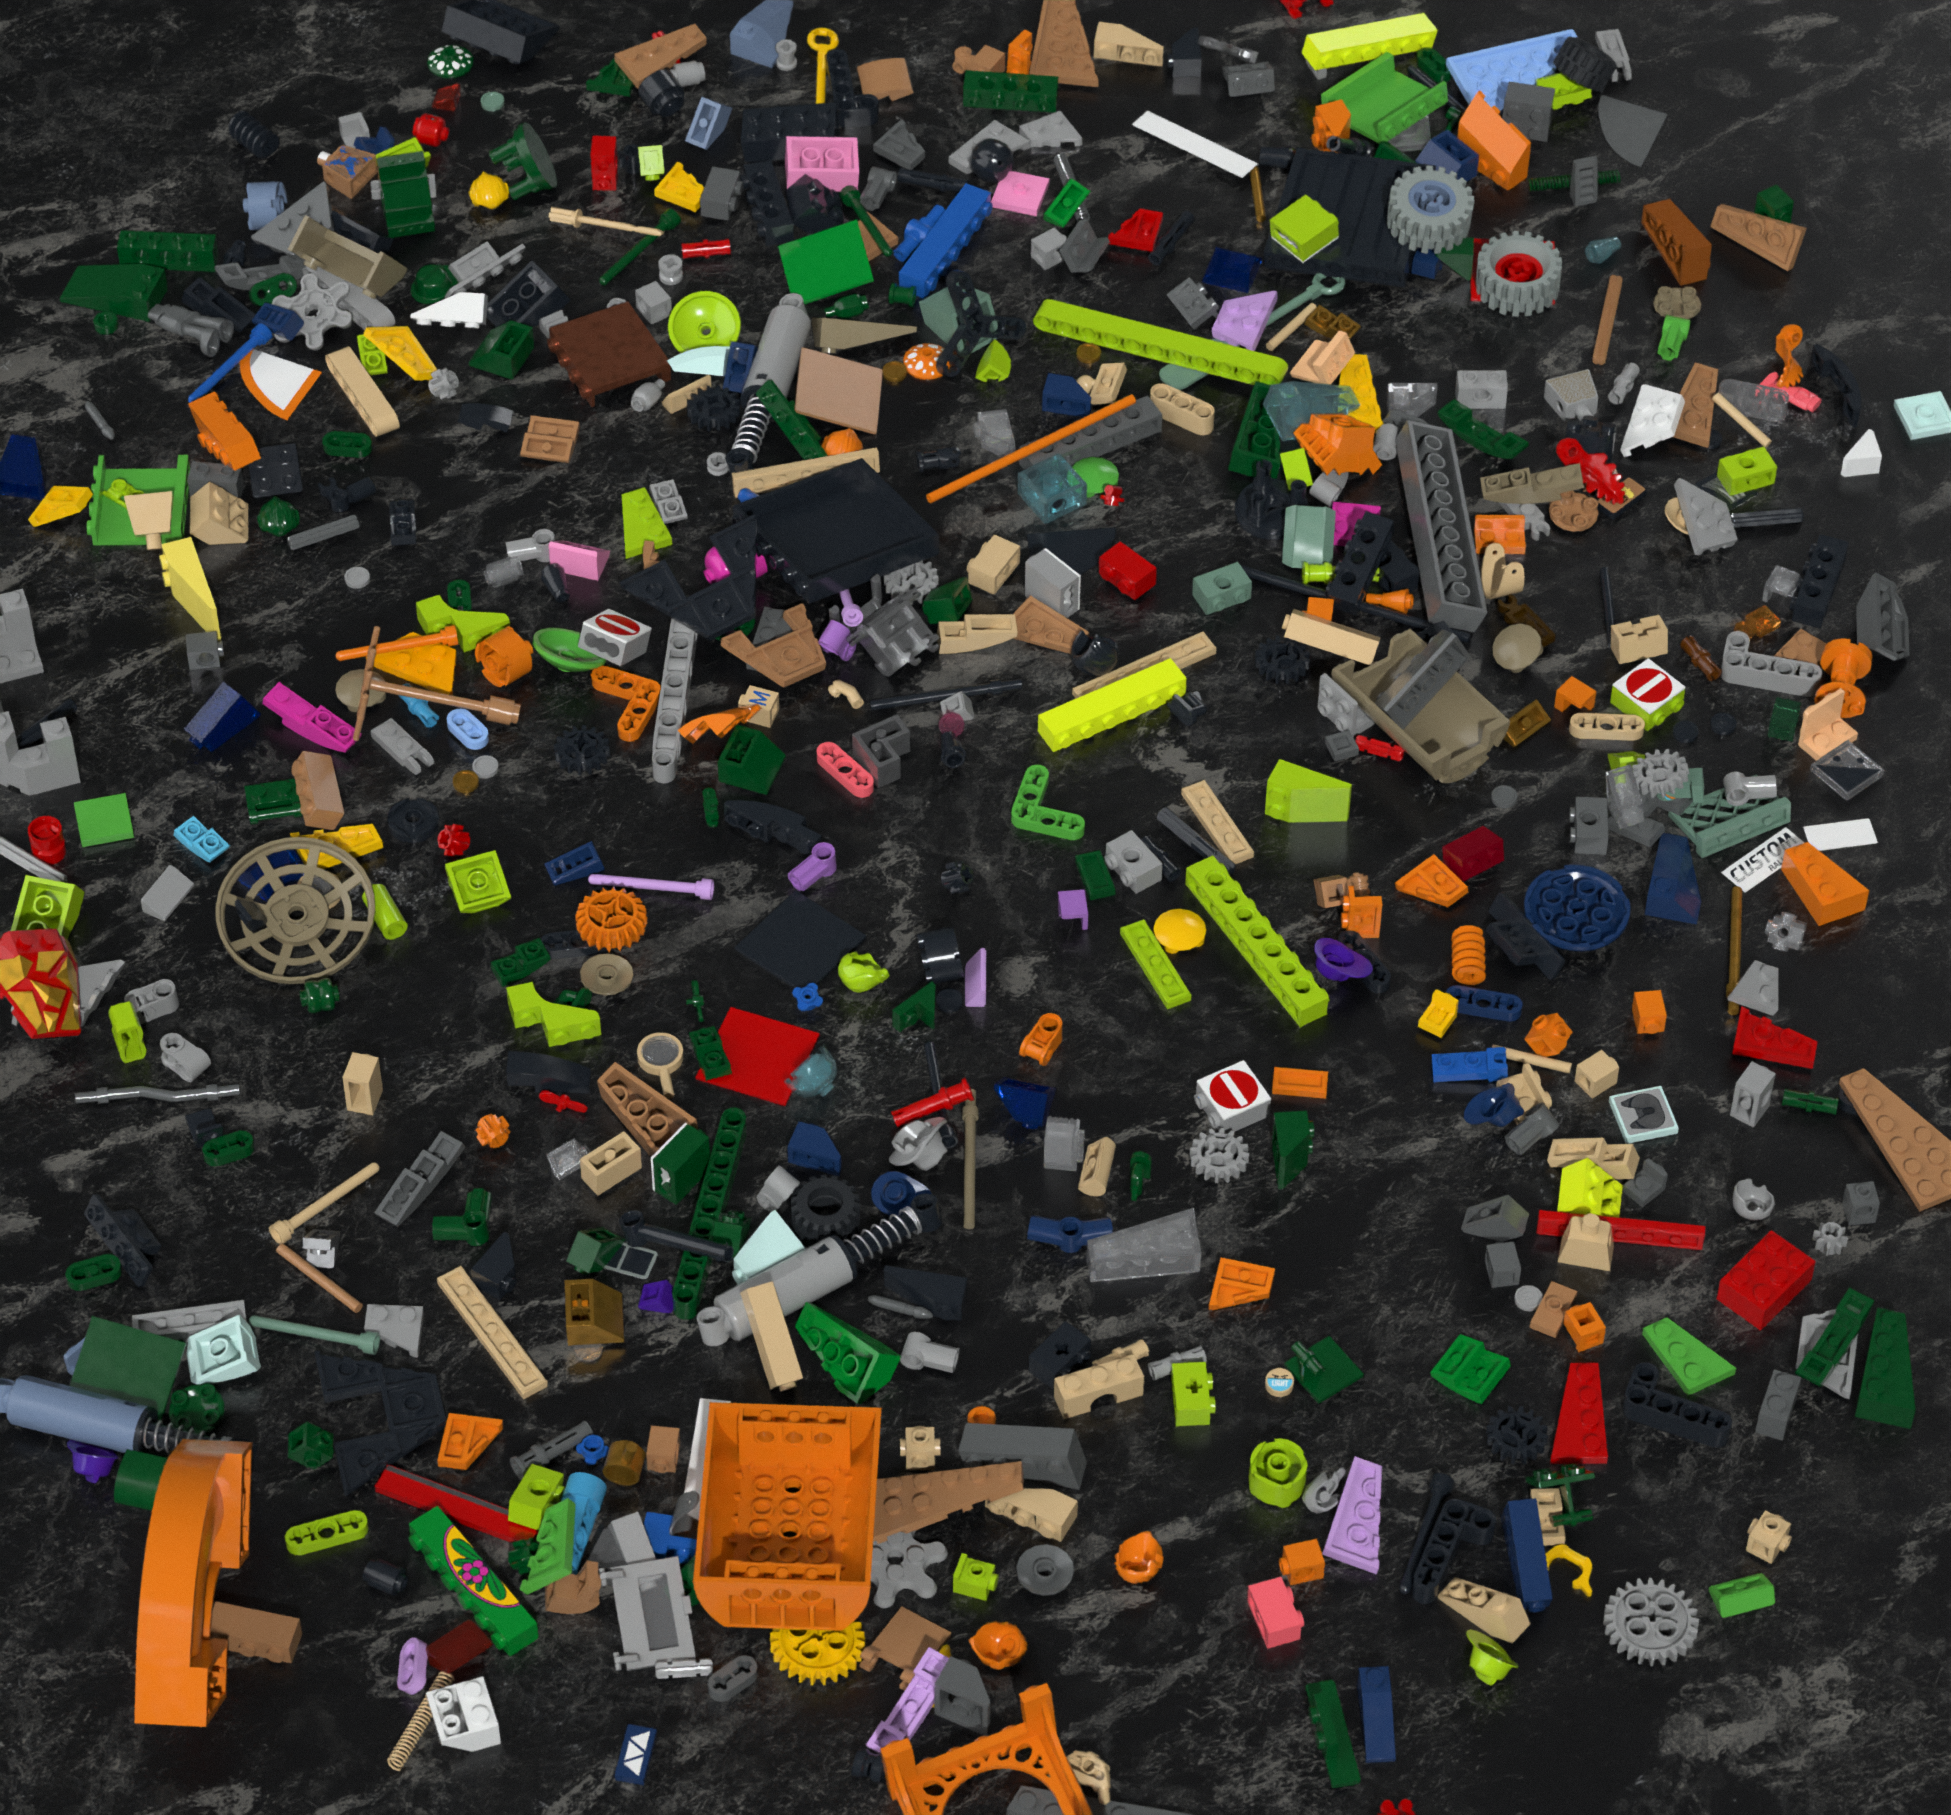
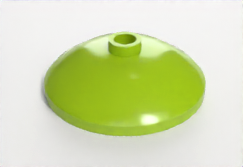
(701, 312)

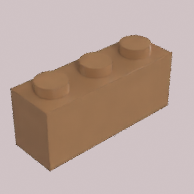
(317, 790)
(256, 1632)

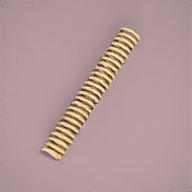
(406, 1734)

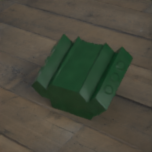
(405, 194)

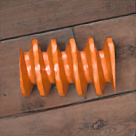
(1468, 955)

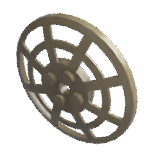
(294, 898)

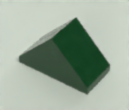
(1459, 258)

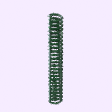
(1605, 179)

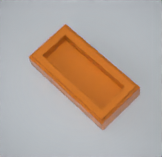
(1300, 1082)

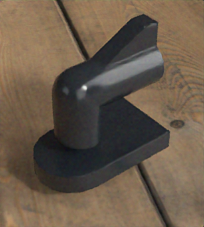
(1187, 708)

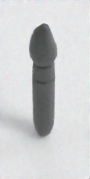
(106, 430)
(901, 1307)

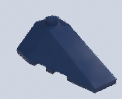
(1673, 883)

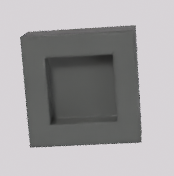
(1341, 745)

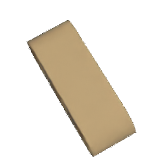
(1183, 409)

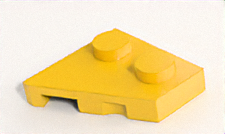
(680, 188)

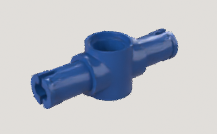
(916, 232)

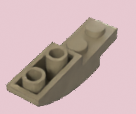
(1528, 488)

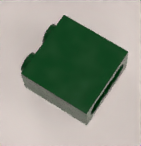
(680, 1163)

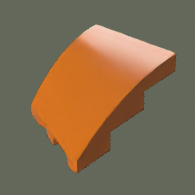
(719, 722)

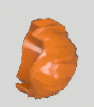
(841, 442)
(1139, 1558)
(999, 1644)

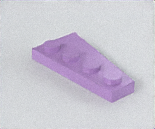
(1356, 1522)

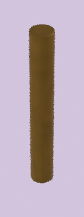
(1257, 194)

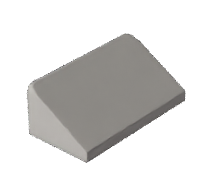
(166, 893)

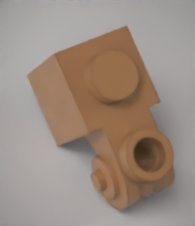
(986, 60)
(1333, 888)

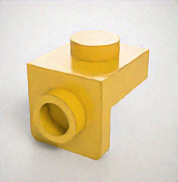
(1439, 1013)

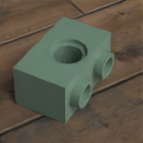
(1222, 588)

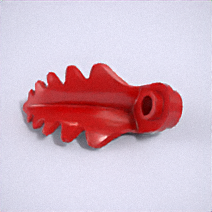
(1594, 470)

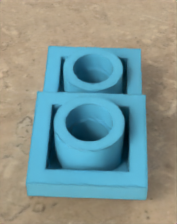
(200, 840)

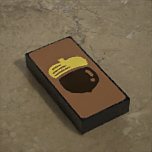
(1633, 494)

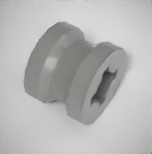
(670, 269)

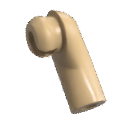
(848, 690)

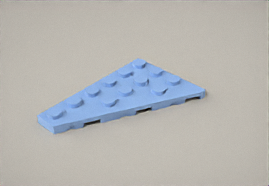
(1494, 67)

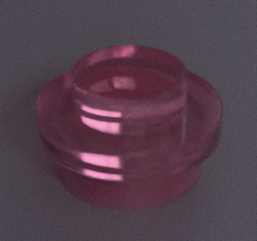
(951, 722)

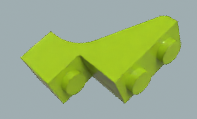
(470, 626)
(560, 1022)

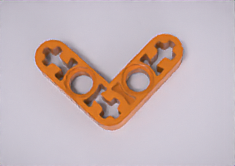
(635, 694)

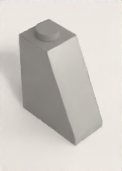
(632, 1539)

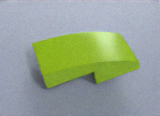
(371, 356)

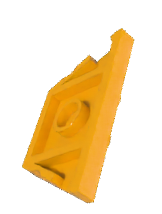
(425, 665)

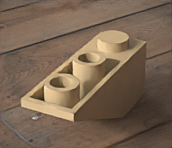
(1125, 45)
(1039, 1509)
(1487, 1608)

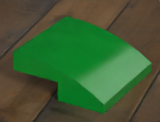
(1470, 1369)

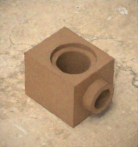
(663, 1449)

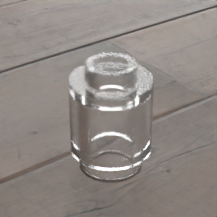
(503, 571)

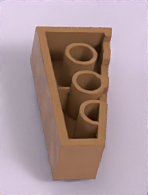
(641, 1108)

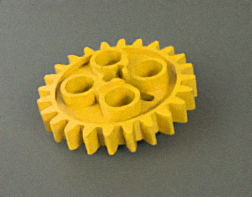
(818, 1644)

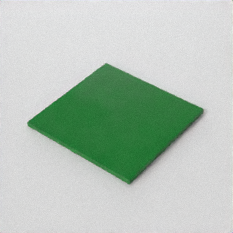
(826, 262)

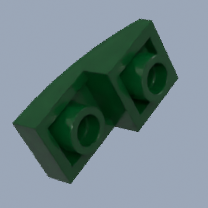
(526, 960)
(710, 1053)

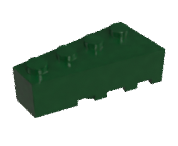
(1256, 438)

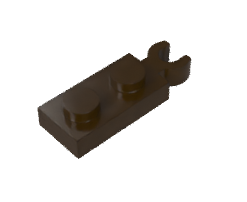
(1524, 615)

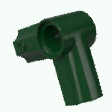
(469, 1227)

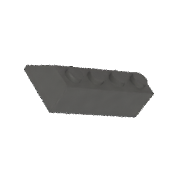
(1423, 678)

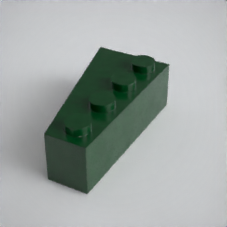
(1887, 1378)

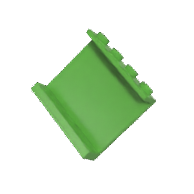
(1385, 100)
(112, 523)

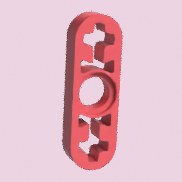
(849, 779)

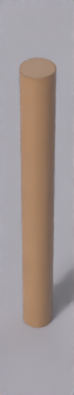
(319, 1278)

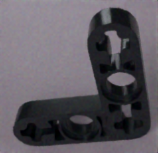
(570, 951)

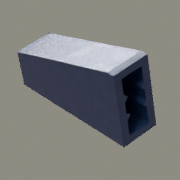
(1527, 1553)

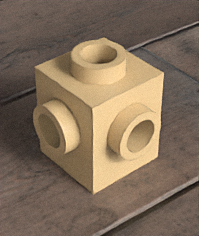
(920, 1448)
(1768, 1536)

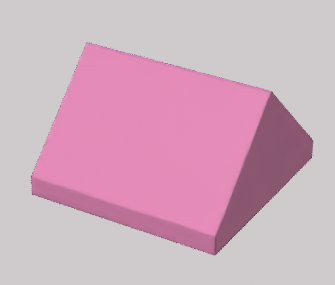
(578, 558)

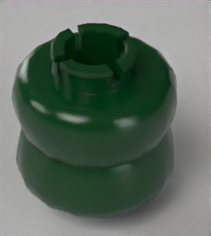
(319, 995)

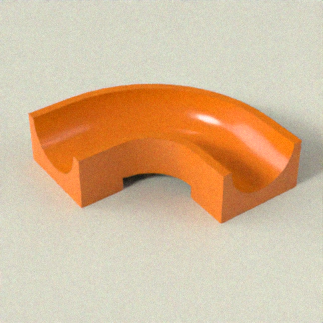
(193, 1532)

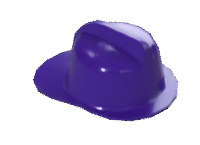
(1339, 962)
(91, 1460)

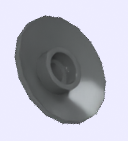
(1047, 1560)

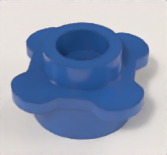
(807, 1004)
(589, 1443)

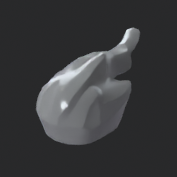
(1319, 1492)

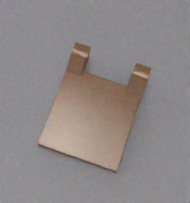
(904, 1643)

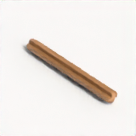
(1607, 320)

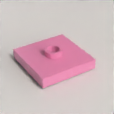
(1020, 193)

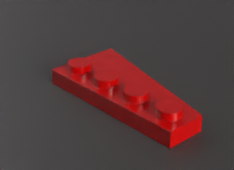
(1581, 1423)

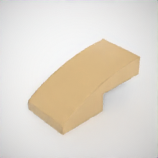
(1549, 1504)

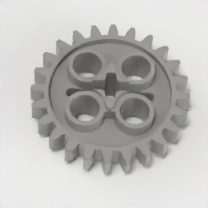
(1651, 1621)

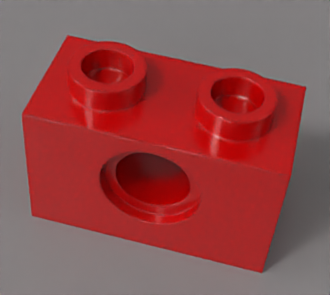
(604, 163)

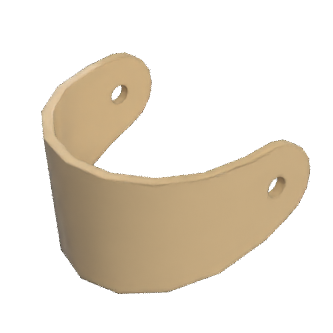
(1497, 577)

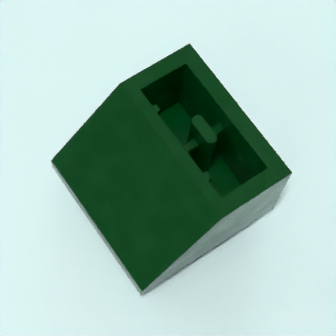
(504, 349)
(750, 760)

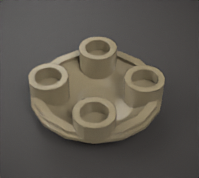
(1677, 302)
(1517, 647)
(349, 689)

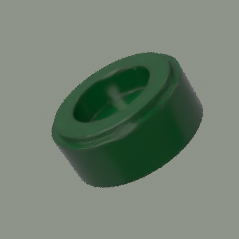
(105, 323)

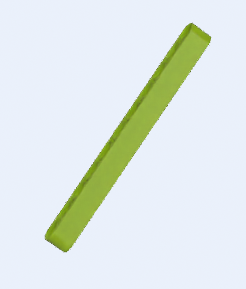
(1159, 343)

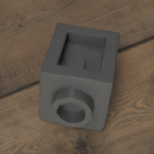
(1646, 1183)

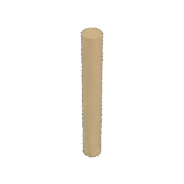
(1290, 327)
(1742, 420)
(1537, 1060)

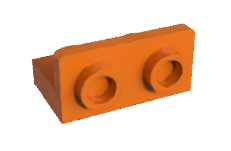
(1019, 53)
(1500, 529)
(1362, 914)

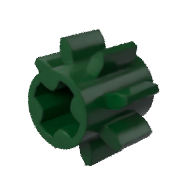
(520, 1555)

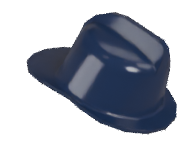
(1494, 1106)
(895, 1192)

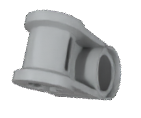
(154, 1000)
(183, 1057)
(777, 1189)

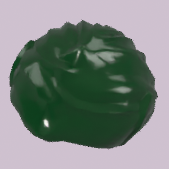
(278, 517)

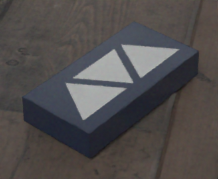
(635, 1754)

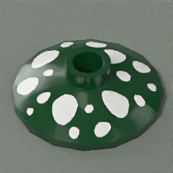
(450, 61)

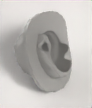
(919, 1144)

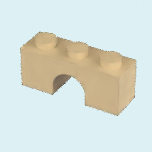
(1079, 1389)

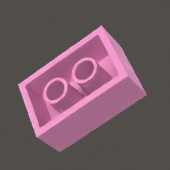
(828, 159)

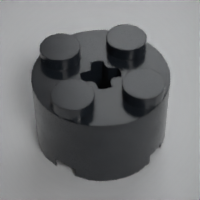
(1593, 435)
(940, 955)

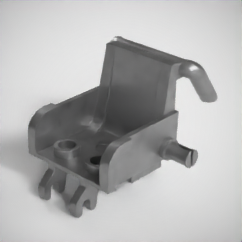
(891, 631)

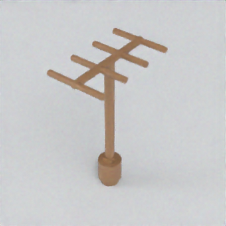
(496, 708)

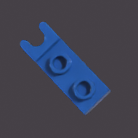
(1470, 1065)

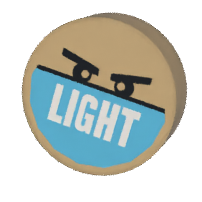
(1279, 1382)

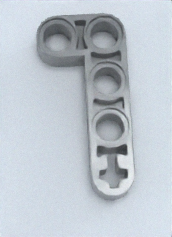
(1767, 671)

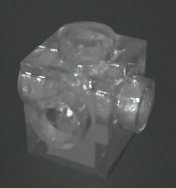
(1795, 928)

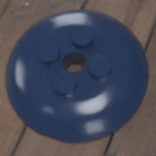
(1579, 889)

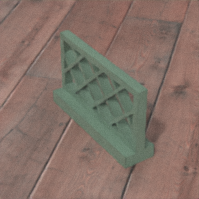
(1737, 827)

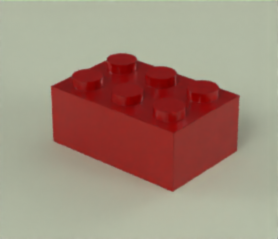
(1765, 1280)

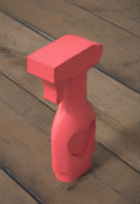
(1797, 395)

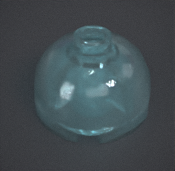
(814, 1075)

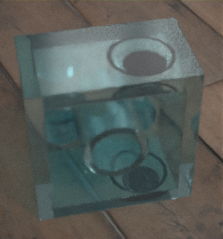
(1052, 488)

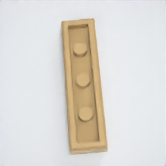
(1217, 822)

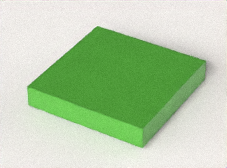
(103, 820)

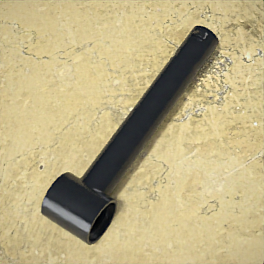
(639, 1232)

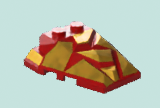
(41, 982)

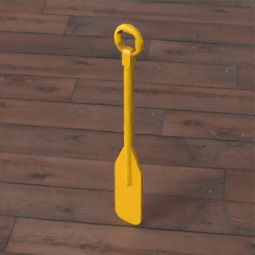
(821, 58)

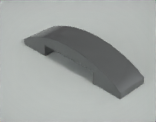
(244, 279)

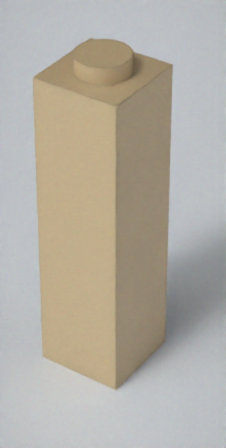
(1330, 636)
(771, 1336)

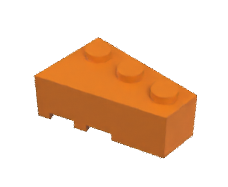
(1822, 884)

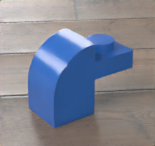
(663, 1543)

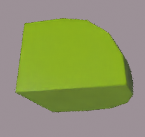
(994, 363)

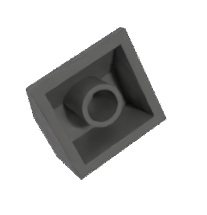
(962, 1696)

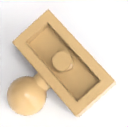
(1106, 385)

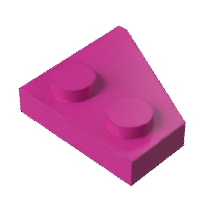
(1346, 518)

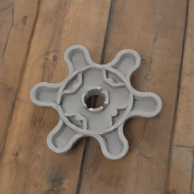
(324, 301)
(908, 1574)

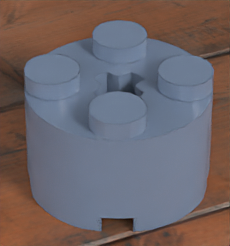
(264, 203)

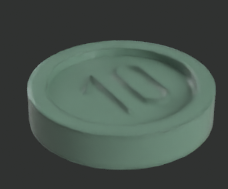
(492, 101)

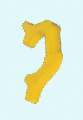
(1583, 1562)

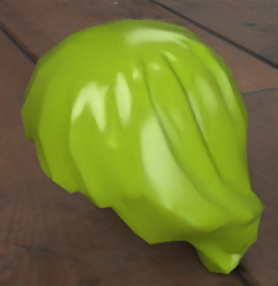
(861, 972)

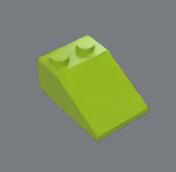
(1306, 795)
(47, 905)

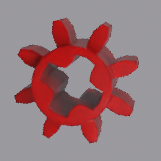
(453, 840)

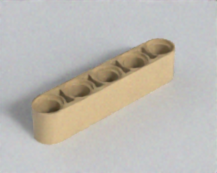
(362, 391)

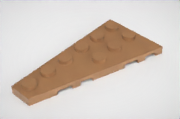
(1062, 45)

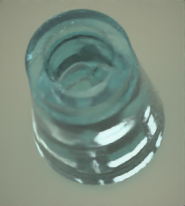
(1601, 249)

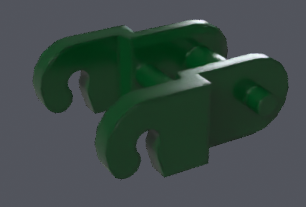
(710, 807)

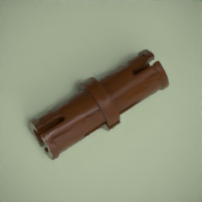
(1700, 658)

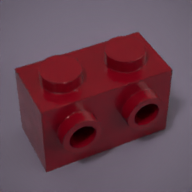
(1473, 853)

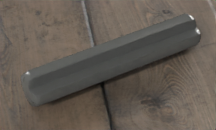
(323, 532)

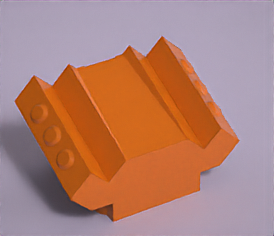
(1339, 443)

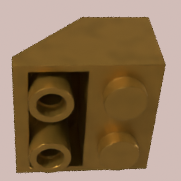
(593, 1313)

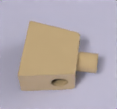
(150, 516)
(1587, 1243)

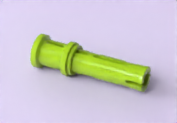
(1322, 573)

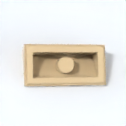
(678, 399)

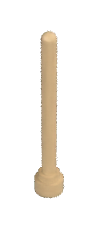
(282, 1230)

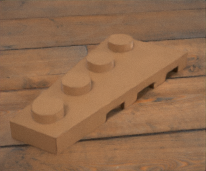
(1761, 234)
(1697, 412)

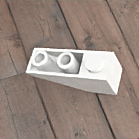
(459, 308)

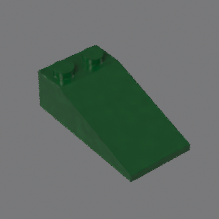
(119, 289)

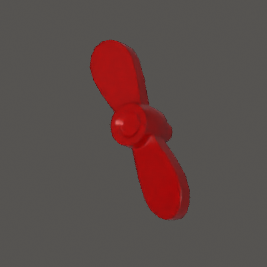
(562, 1101)

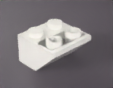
(464, 1715)

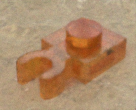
(1759, 621)

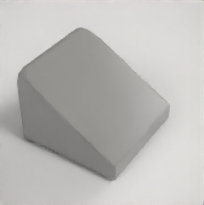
(959, 704)

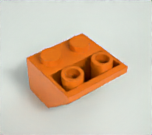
(1329, 121)

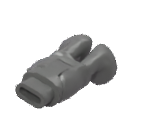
(187, 323)

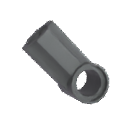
(878, 184)
(1537, 1125)

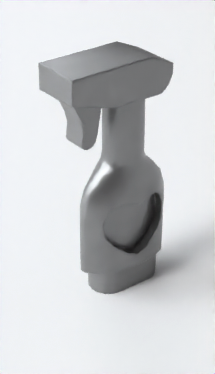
(1223, 47)

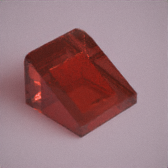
(447, 97)

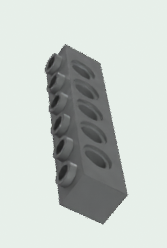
(1103, 436)

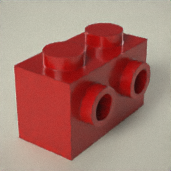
(1127, 570)

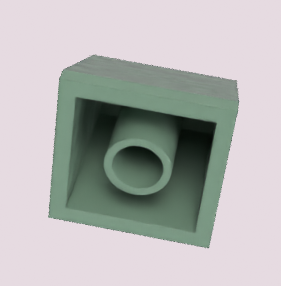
(942, 318)

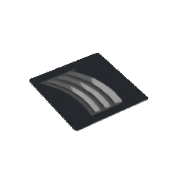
(1715, 488)

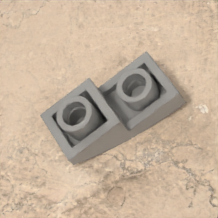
(668, 501)

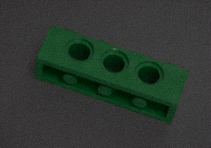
(1010, 91)
(169, 250)

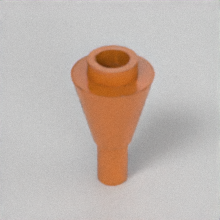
(1396, 600)

